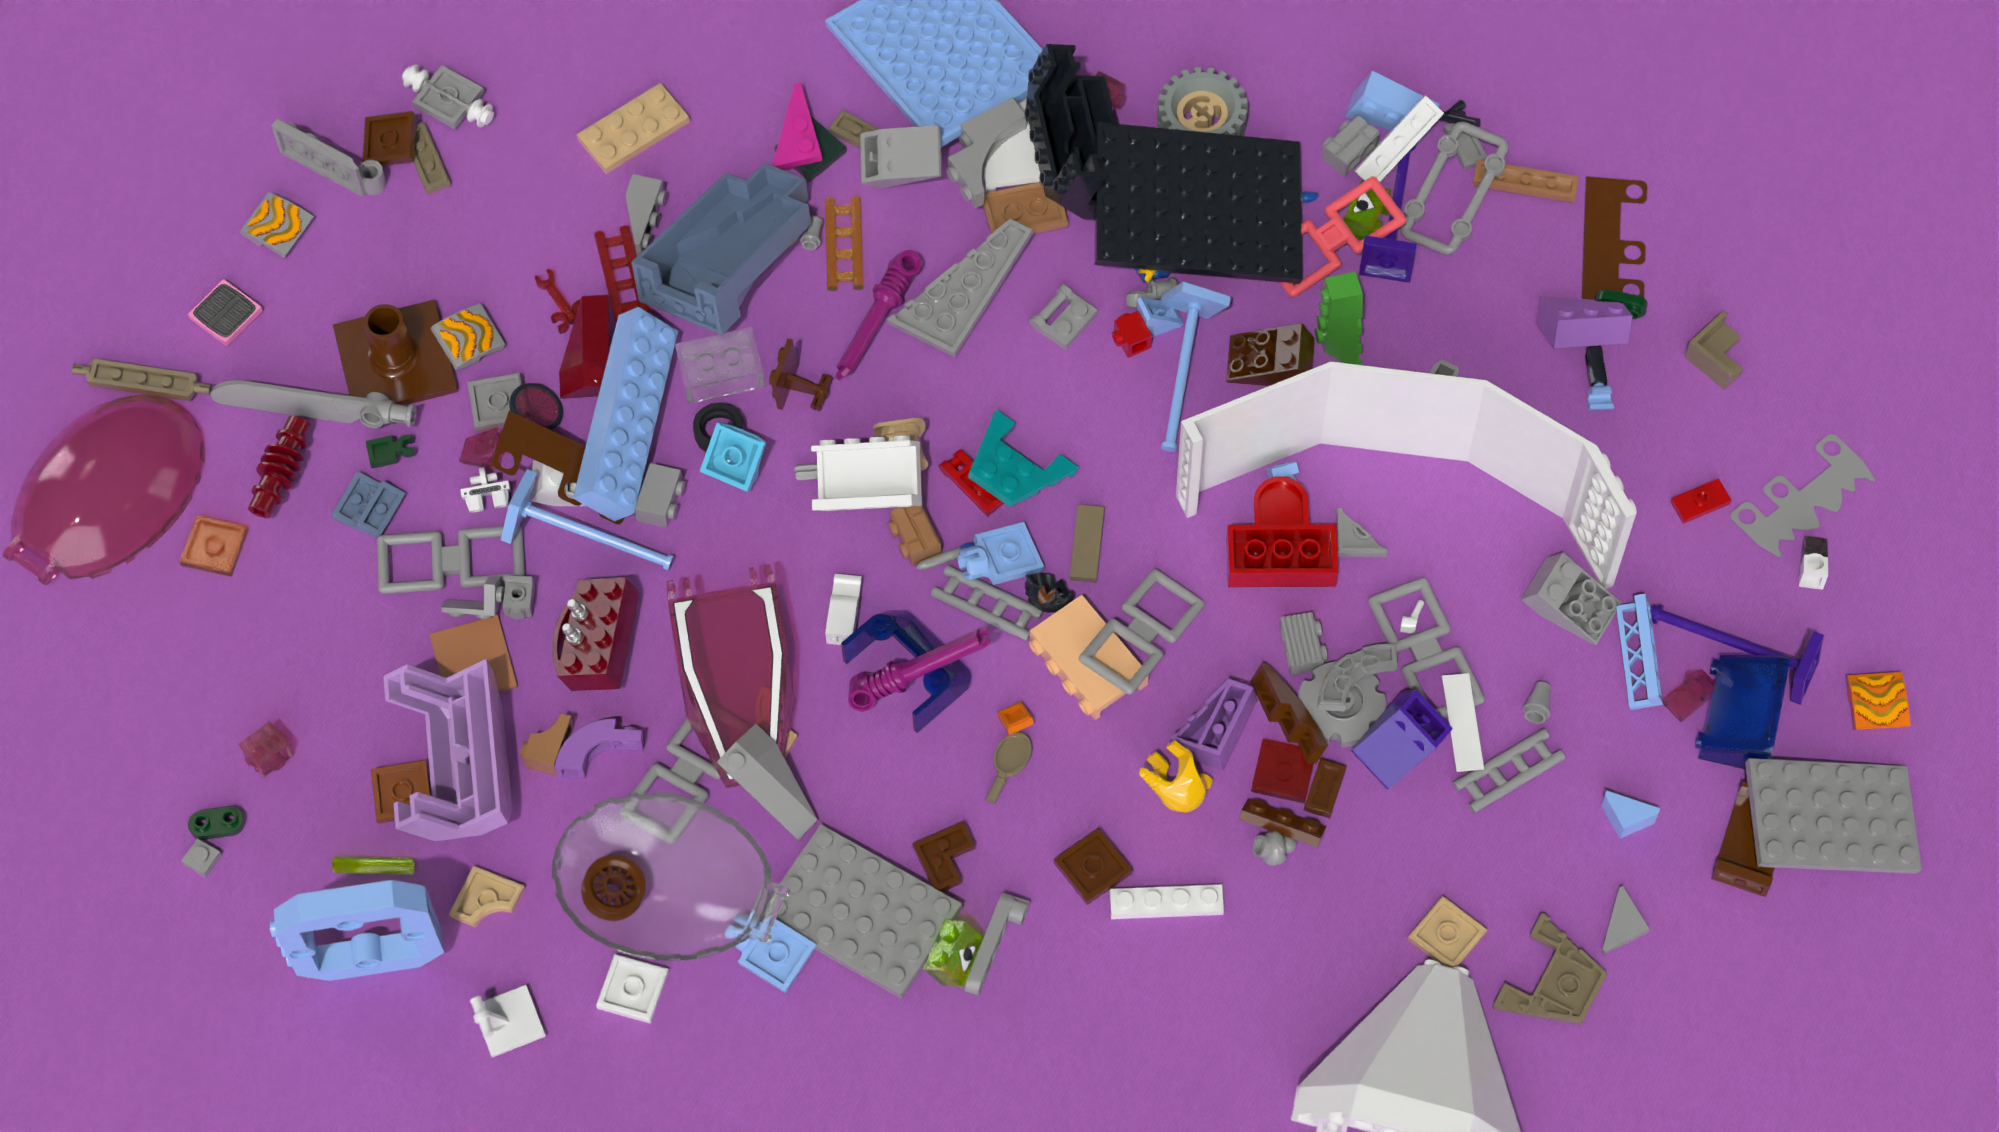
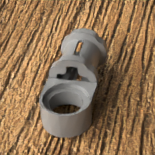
(1153, 291)

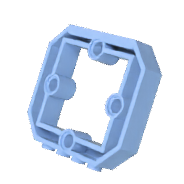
(348, 910)

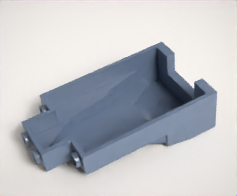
(721, 245)

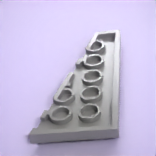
(958, 297)

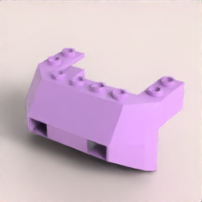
(463, 751)

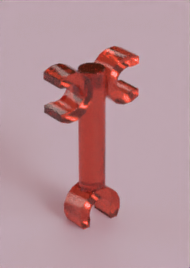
(567, 313)

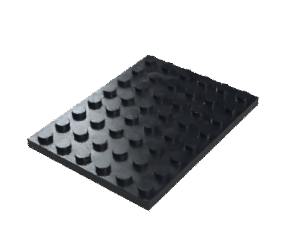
(1198, 203)

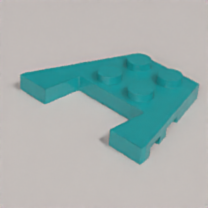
(1007, 472)

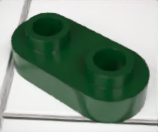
(1635, 304)
(215, 823)

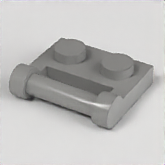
(1070, 321)

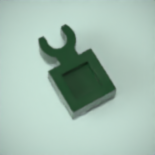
(385, 451)

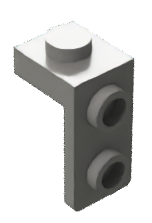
(492, 597)

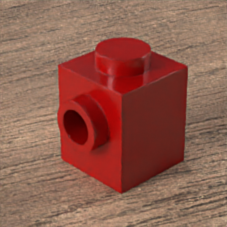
(1131, 334)

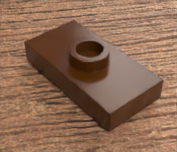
(1325, 788)

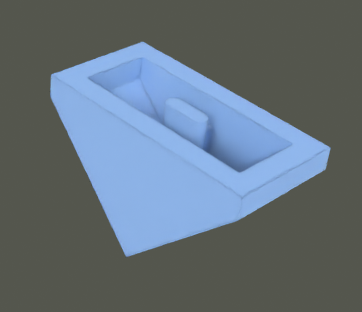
(1158, 317)
(1628, 814)

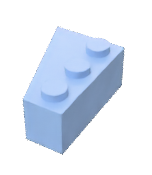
(1382, 101)

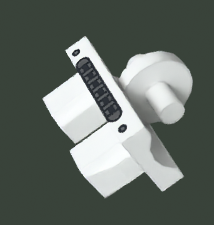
(474, 494)

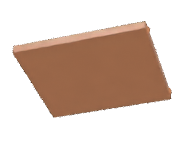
(471, 643)

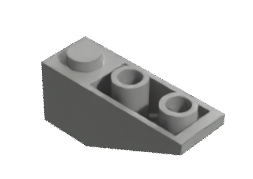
(643, 203)

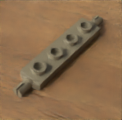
(141, 379)

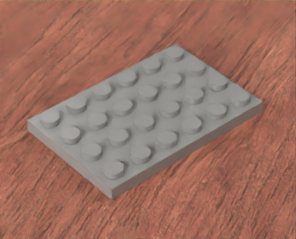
(1832, 816)
(863, 910)

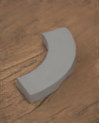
(1351, 670)

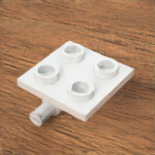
(507, 1020)

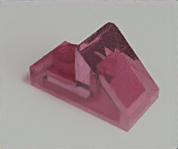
(480, 449)
(1690, 695)

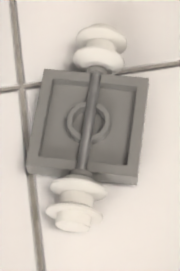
(447, 96)

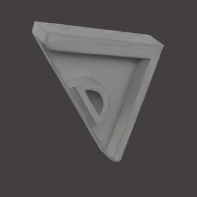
(1355, 540)
(1625, 923)

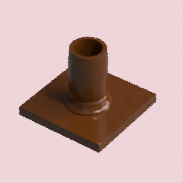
(395, 354)

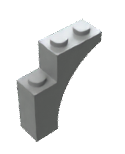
(980, 140)

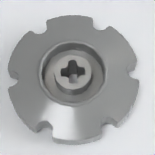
(1362, 708)

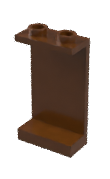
(1737, 855)

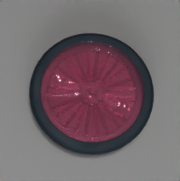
(537, 405)

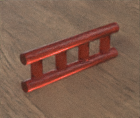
(609, 265)

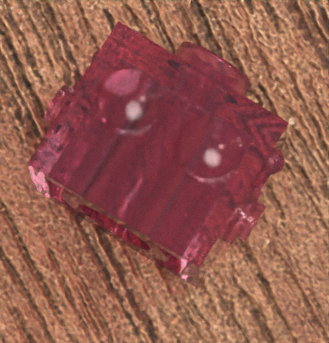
(266, 750)

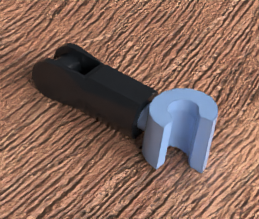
(1599, 392)

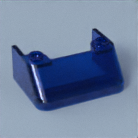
(942, 684)

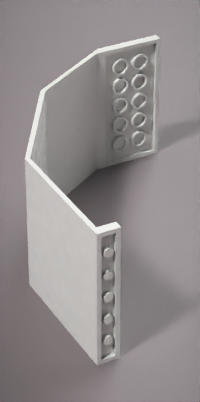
(1416, 417)

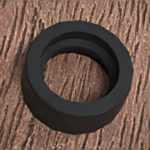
(709, 412)

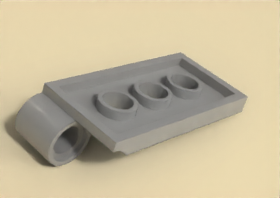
(327, 161)

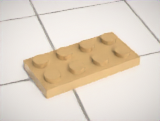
(633, 128)

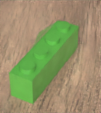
(1341, 318)

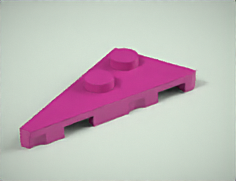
(798, 138)

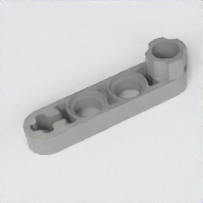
(1007, 909)

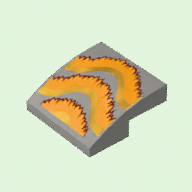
(276, 224)
(468, 336)

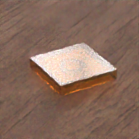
(214, 545)

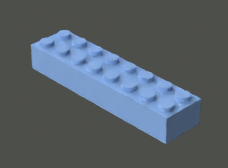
(625, 414)

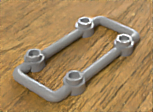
(1461, 228)

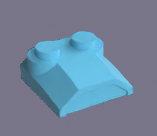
(733, 456)

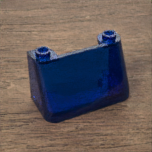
(1743, 708)

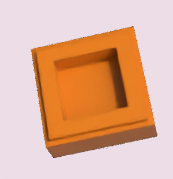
(1015, 718)

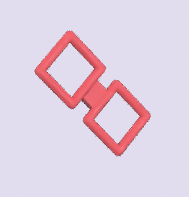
(1337, 233)

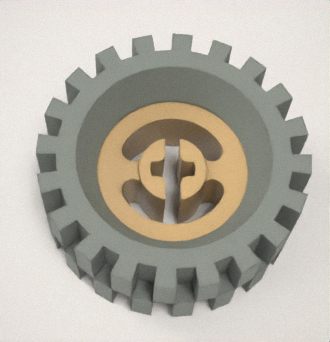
(1206, 97)

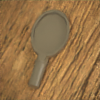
(1009, 760)

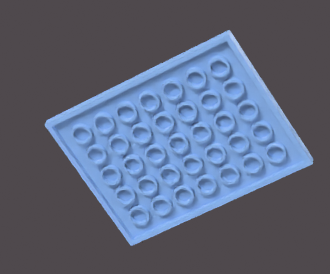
(939, 56)

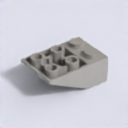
(900, 155)
(1571, 598)

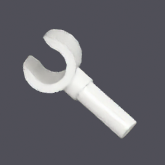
(1409, 623)

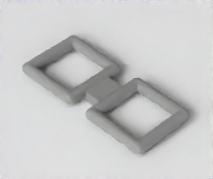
(445, 560)
(1141, 631)
(1423, 645)
(685, 772)

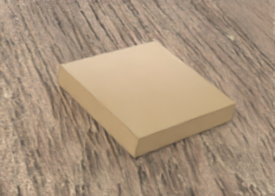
(1447, 934)

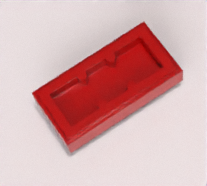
(1701, 501)

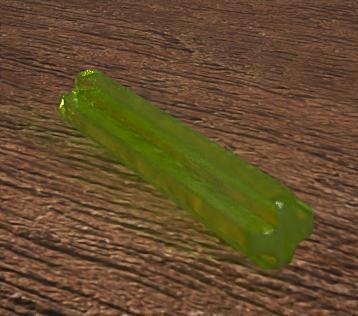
(373, 865)

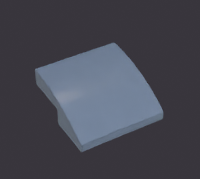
(367, 505)

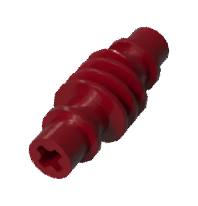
(279, 466)

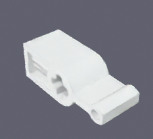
(843, 608)

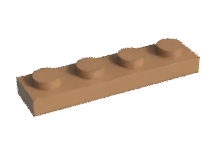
(1531, 182)

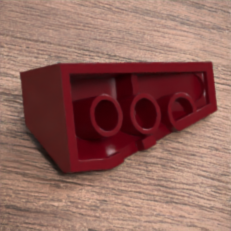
(586, 349)

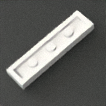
(1399, 140)
(1166, 901)

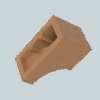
(543, 748)

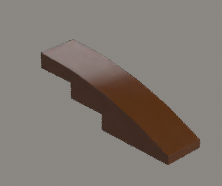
(1285, 708)

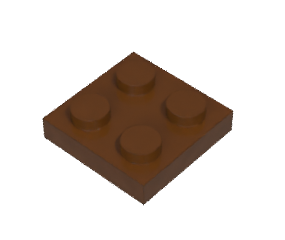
(390, 138)
(1092, 866)

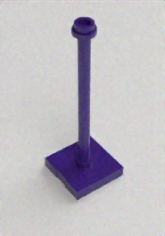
(1387, 256)
(1803, 667)

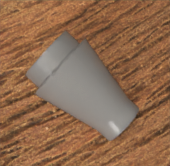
(1538, 704)

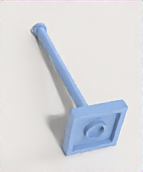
(1197, 303)
(522, 507)

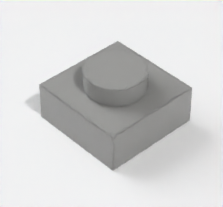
(201, 858)

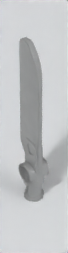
(372, 410)

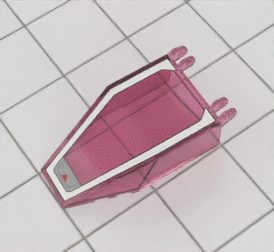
(733, 664)

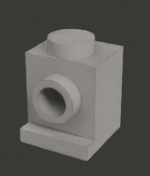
(524, 589)

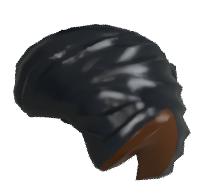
(1045, 593)

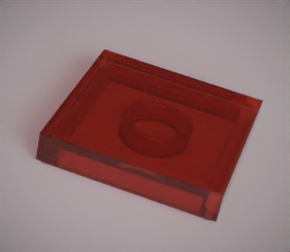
(1282, 772)

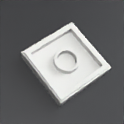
(632, 988)

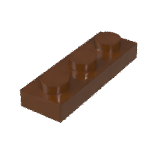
(1282, 821)

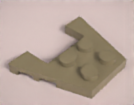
(1566, 986)

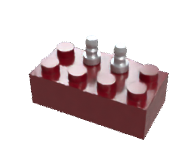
(595, 634)

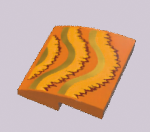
(1878, 700)

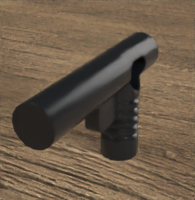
(1456, 115)

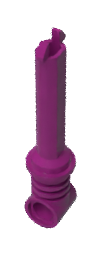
(886, 296)
(895, 677)

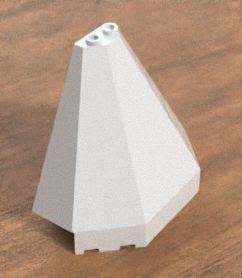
(1413, 1065)

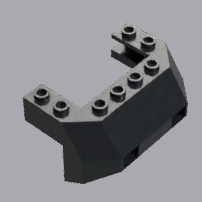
(1062, 113)

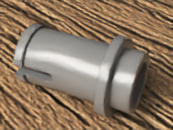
(810, 239)

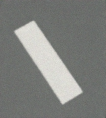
(1463, 721)

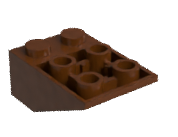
(1269, 355)

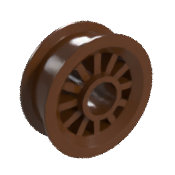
(605, 910)

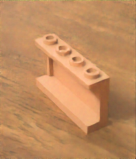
(1065, 637)

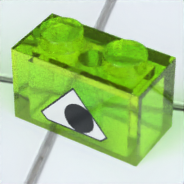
(1365, 214)
(953, 953)

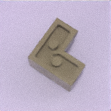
(1709, 351)

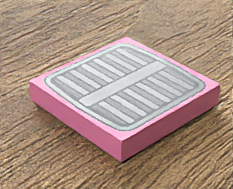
(225, 312)

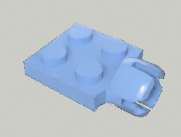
(1001, 555)
(780, 959)

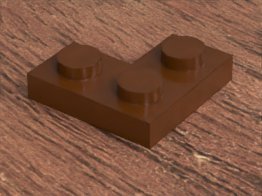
(938, 850)

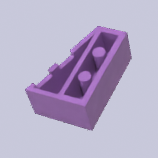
(1218, 724)

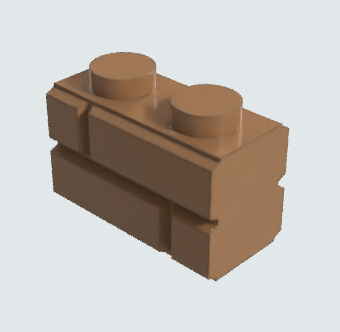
(915, 533)

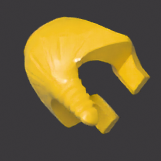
(1188, 787)

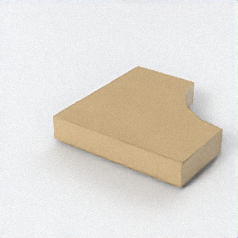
(483, 895)

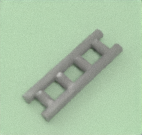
(994, 617)
(1503, 786)

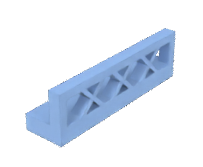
(1648, 652)

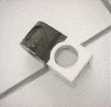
(1814, 562)

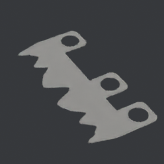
(1797, 507)

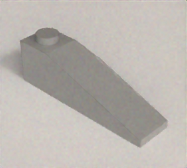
(764, 774)

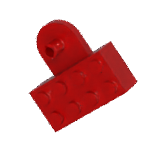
(1281, 543)

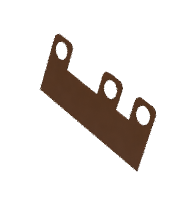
(1602, 240)
(543, 445)

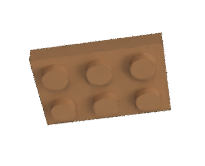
(1026, 206)

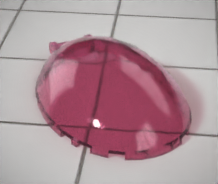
(106, 487)

